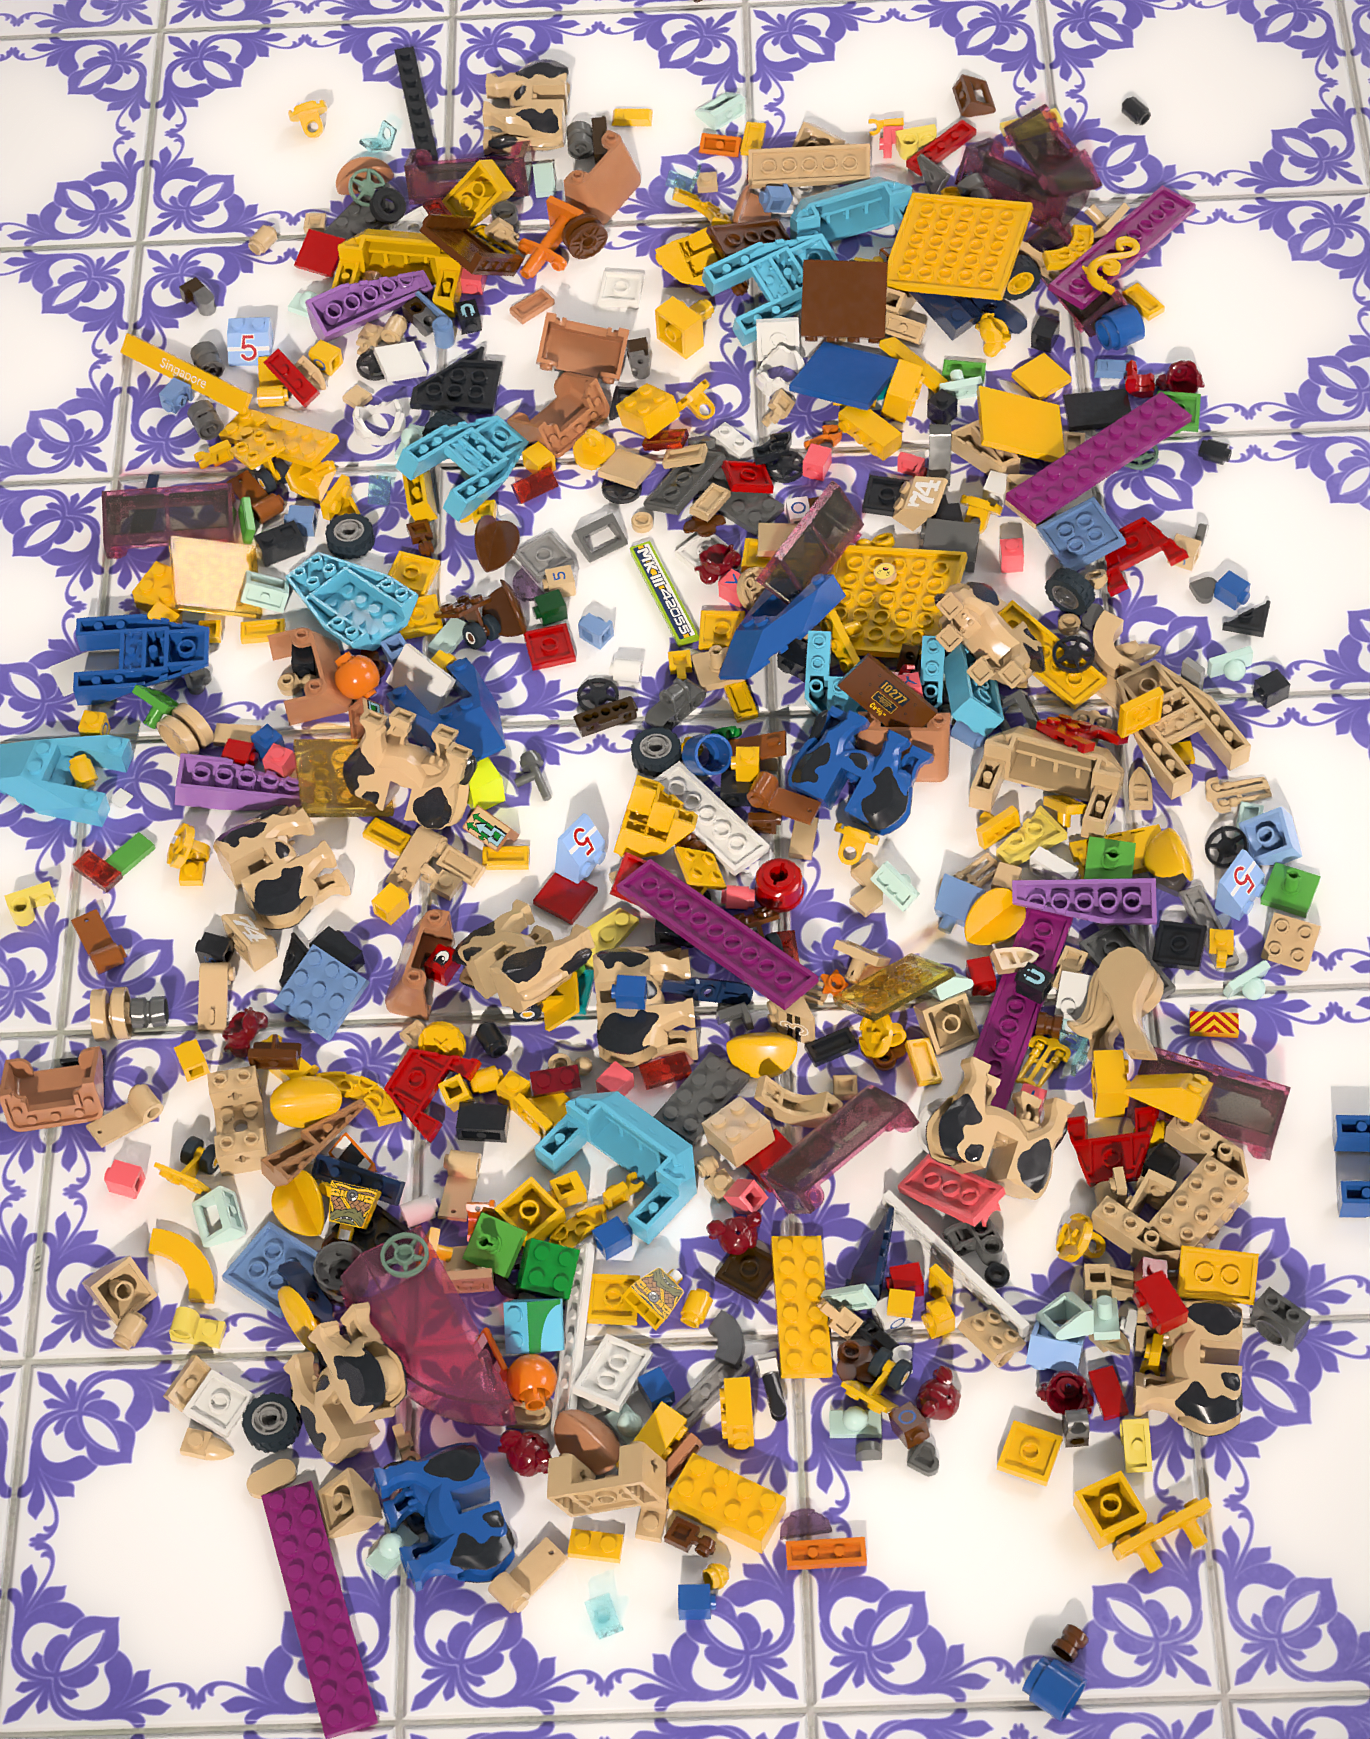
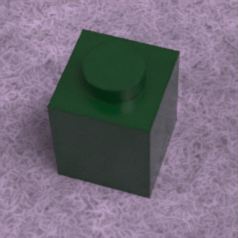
(550, 608)

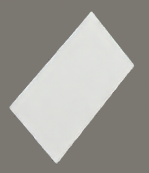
(88, 661)

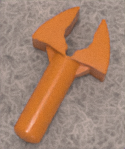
(827, 436)

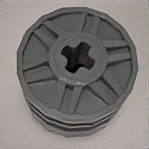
(330, 1265)

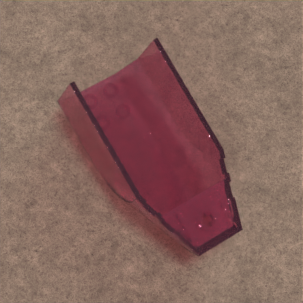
(432, 1335)

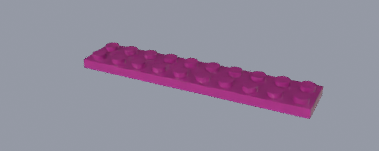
(1146, 224)
(1098, 457)
(718, 934)
(1012, 1015)
(319, 1610)

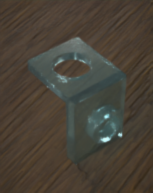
(380, 143)
(683, 182)
(379, 489)
(1081, 1048)
(603, 1616)

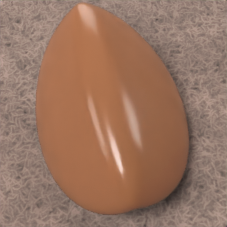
(360, 163)
(749, 208)
(587, 1440)

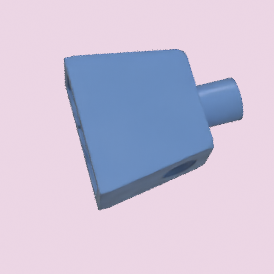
(954, 902)

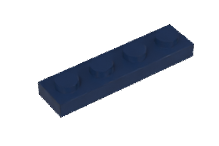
(330, 1168)

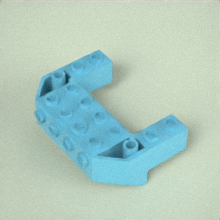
(851, 209)
(822, 689)
(636, 1144)

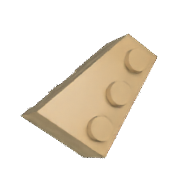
(967, 445)

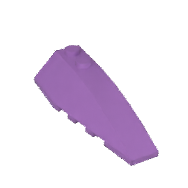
(355, 304)
(229, 786)
(1092, 899)

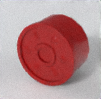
(779, 885)

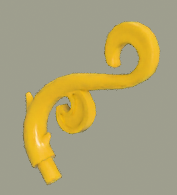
(1110, 264)

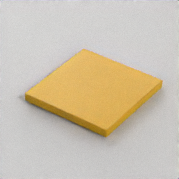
(1020, 424)

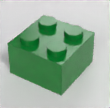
(547, 1269)

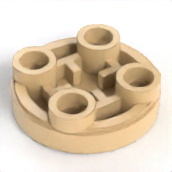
(748, 589)

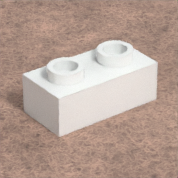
(732, 443)
(1050, 866)

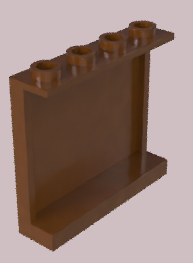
(455, 239)
(844, 300)

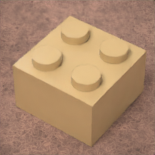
(738, 1131)

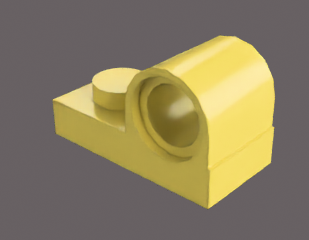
(910, 139)
(23, 901)
(191, 1329)
(1136, 1445)

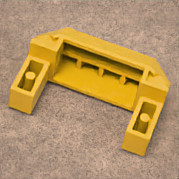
(397, 254)

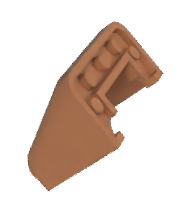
(607, 184)
(582, 348)
(560, 424)
(933, 739)
(407, 985)
(53, 1095)

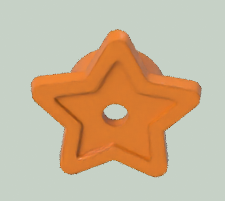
(835, 977)

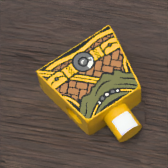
(351, 1207)
(655, 1295)

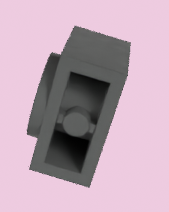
(1279, 1320)

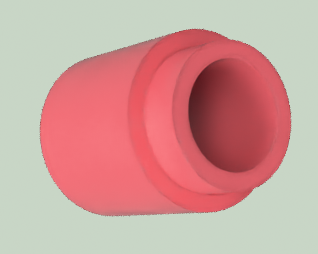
(738, 897)

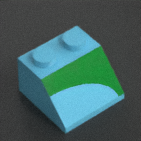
(533, 1326)

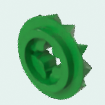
(729, 732)

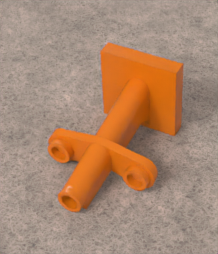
(559, 215)

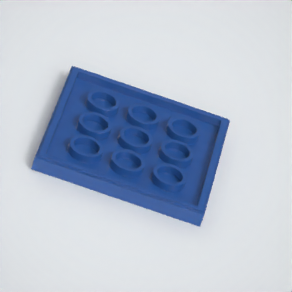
(844, 376)

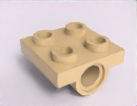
(992, 1336)

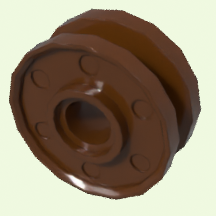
(584, 236)

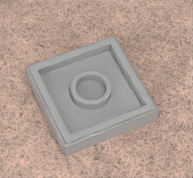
(543, 554)

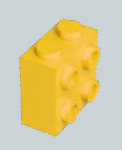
(737, 1413)

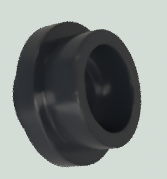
(997, 1268)

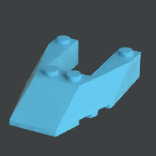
(778, 273)
(482, 449)
(41, 778)

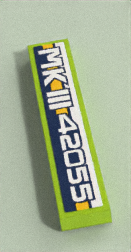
(664, 594)

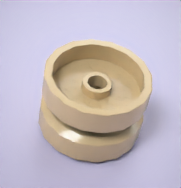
(185, 730)
(110, 1014)

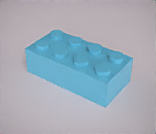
(969, 702)

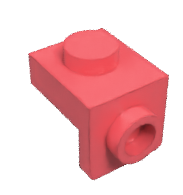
(888, 139)
(911, 465)

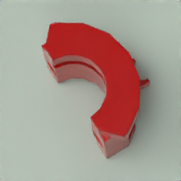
(1137, 384)

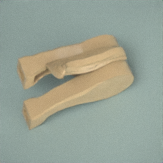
(1117, 999)

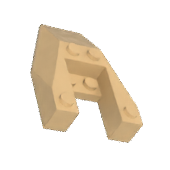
(1183, 714)

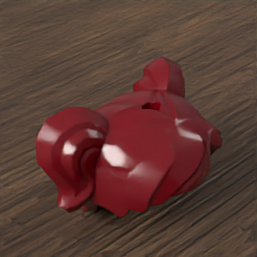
(1181, 377)
(717, 561)
(242, 1030)
(727, 1236)
(932, 1397)
(1064, 1397)
(525, 1452)

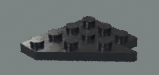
(464, 386)

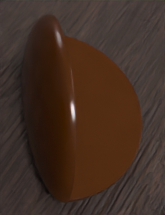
(495, 542)
(507, 610)

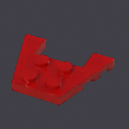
(1142, 542)
(1078, 732)
(417, 1082)
(1102, 1154)

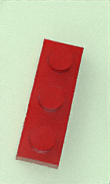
(291, 377)

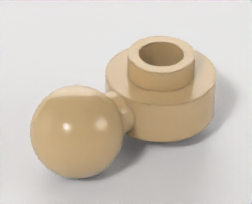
(1097, 578)
(295, 683)
(559, 1060)

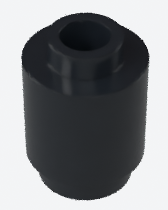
(1135, 111)
(1215, 451)
(491, 1039)

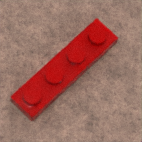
(943, 145)

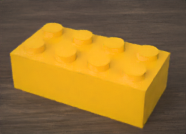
(727, 1503)

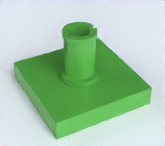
(1190, 403)
(160, 704)
(1109, 859)
(1290, 890)
(495, 1244)

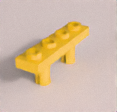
(840, 639)
(1171, 1521)

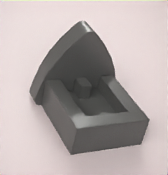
(733, 1013)

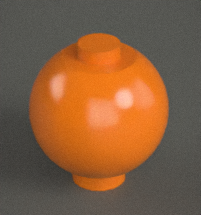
(356, 676)
(531, 1380)

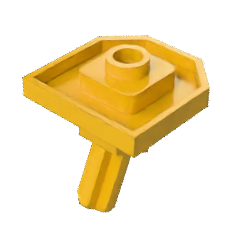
(311, 482)

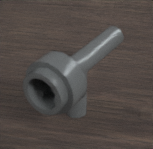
(530, 763)

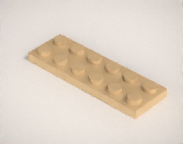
(809, 165)

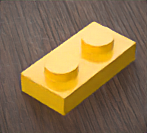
(335, 498)
(595, 1545)

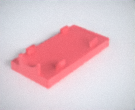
(956, 1194)

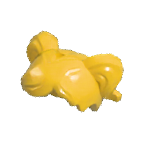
(993, 333)

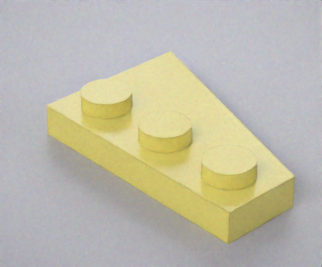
(1037, 831)
(611, 931)

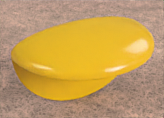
(1168, 856)
(993, 918)
(762, 1053)
(304, 1101)
(300, 1205)
(298, 1315)

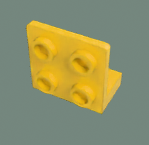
(541, 1112)

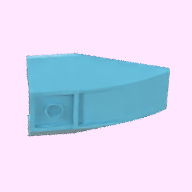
(353, 600)

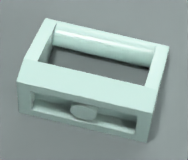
(723, 114)
(264, 591)
(951, 987)
(228, 1212)
(1068, 1307)

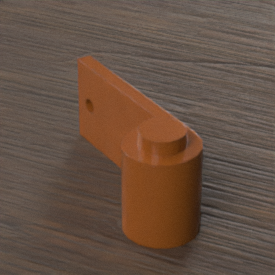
(263, 505)
(769, 744)
(769, 796)
(98, 942)

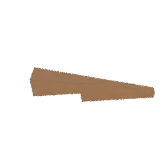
(290, 1160)

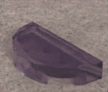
(525, 587)
(804, 1523)

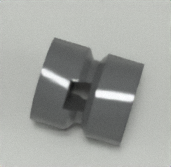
(579, 140)
(974, 187)
(508, 212)
(207, 358)
(205, 419)
(149, 1012)

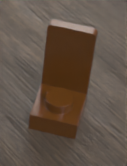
(764, 822)

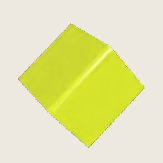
(485, 786)

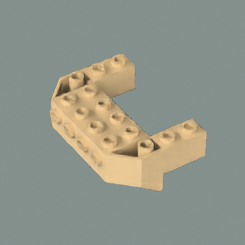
(1050, 765)
(1194, 1210)

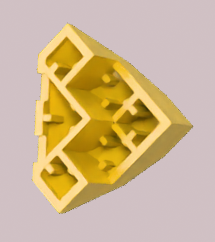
(688, 257)
(653, 821)

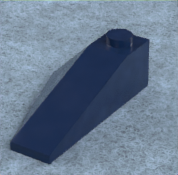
(951, 313)
(873, 1261)

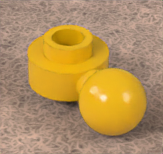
(881, 540)

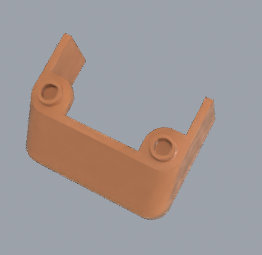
(321, 694)

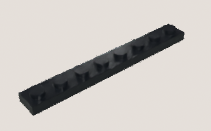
(415, 100)

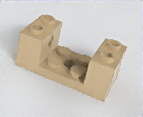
(237, 1101)
(579, 1493)

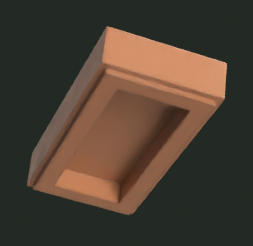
(532, 306)

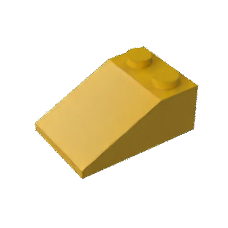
(478, 192)
(1175, 1094)

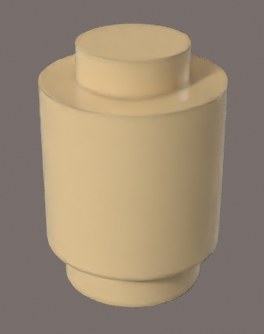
(262, 239)
(394, 329)
(129, 1330)

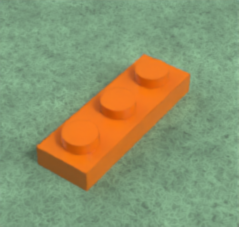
(826, 1553)

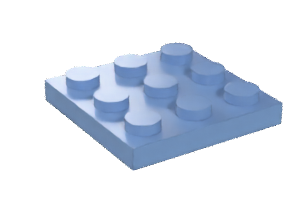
(1081, 535)
(321, 992)
(257, 1266)

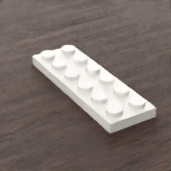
(717, 825)

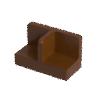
(275, 1055)

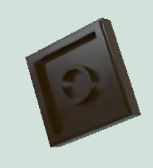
(747, 1273)

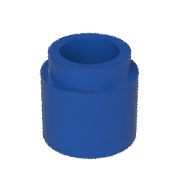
(1120, 328)
(719, 754)
(1054, 1687)

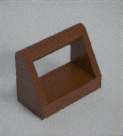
(966, 99)

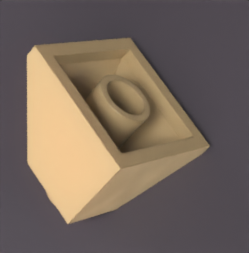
(119, 1288)
(348, 1505)

